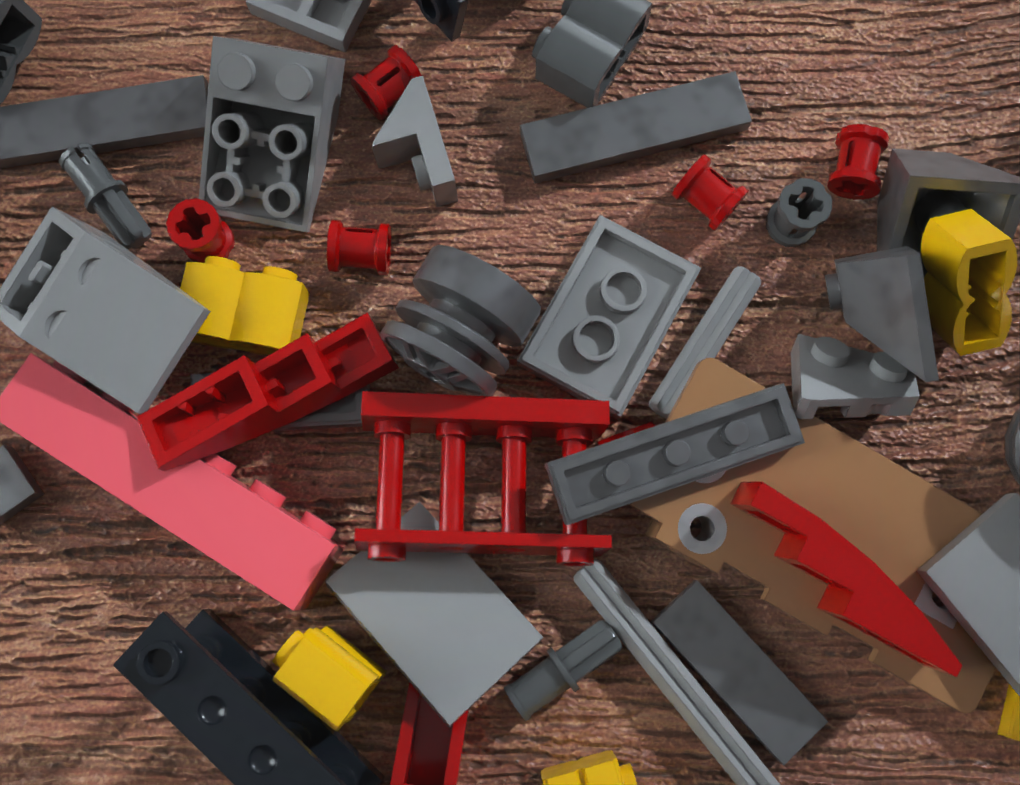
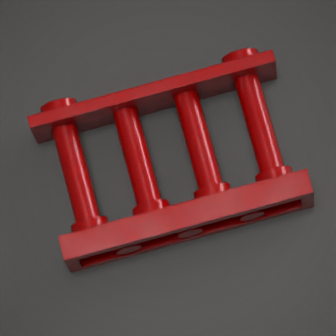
(454, 422)

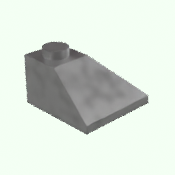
(937, 184)
(888, 305)

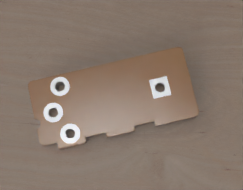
(855, 491)

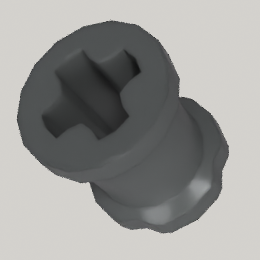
(813, 211)

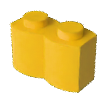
(968, 280)
(246, 308)
(326, 674)

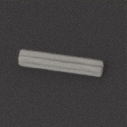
(707, 336)

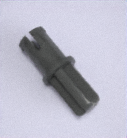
(105, 196)
(563, 668)

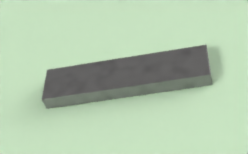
(104, 119)
(635, 127)
(674, 453)

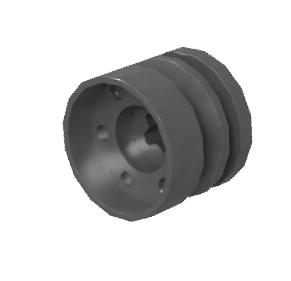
(466, 312)

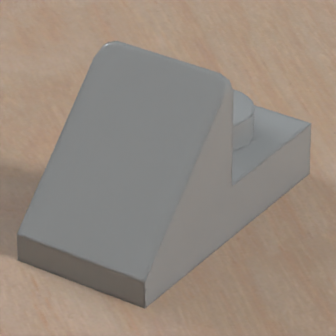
(414, 135)

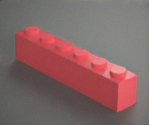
(195, 501)

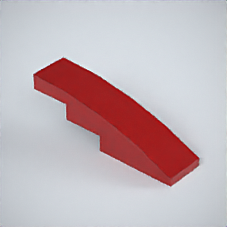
(265, 395)
(855, 584)

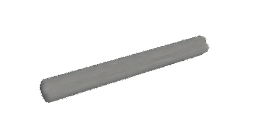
(672, 677)

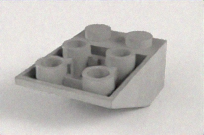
(268, 131)
(99, 310)

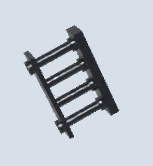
(234, 711)

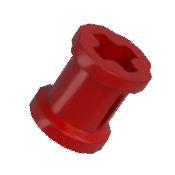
(385, 82)
(858, 162)
(709, 192)
(185, 225)
(359, 247)

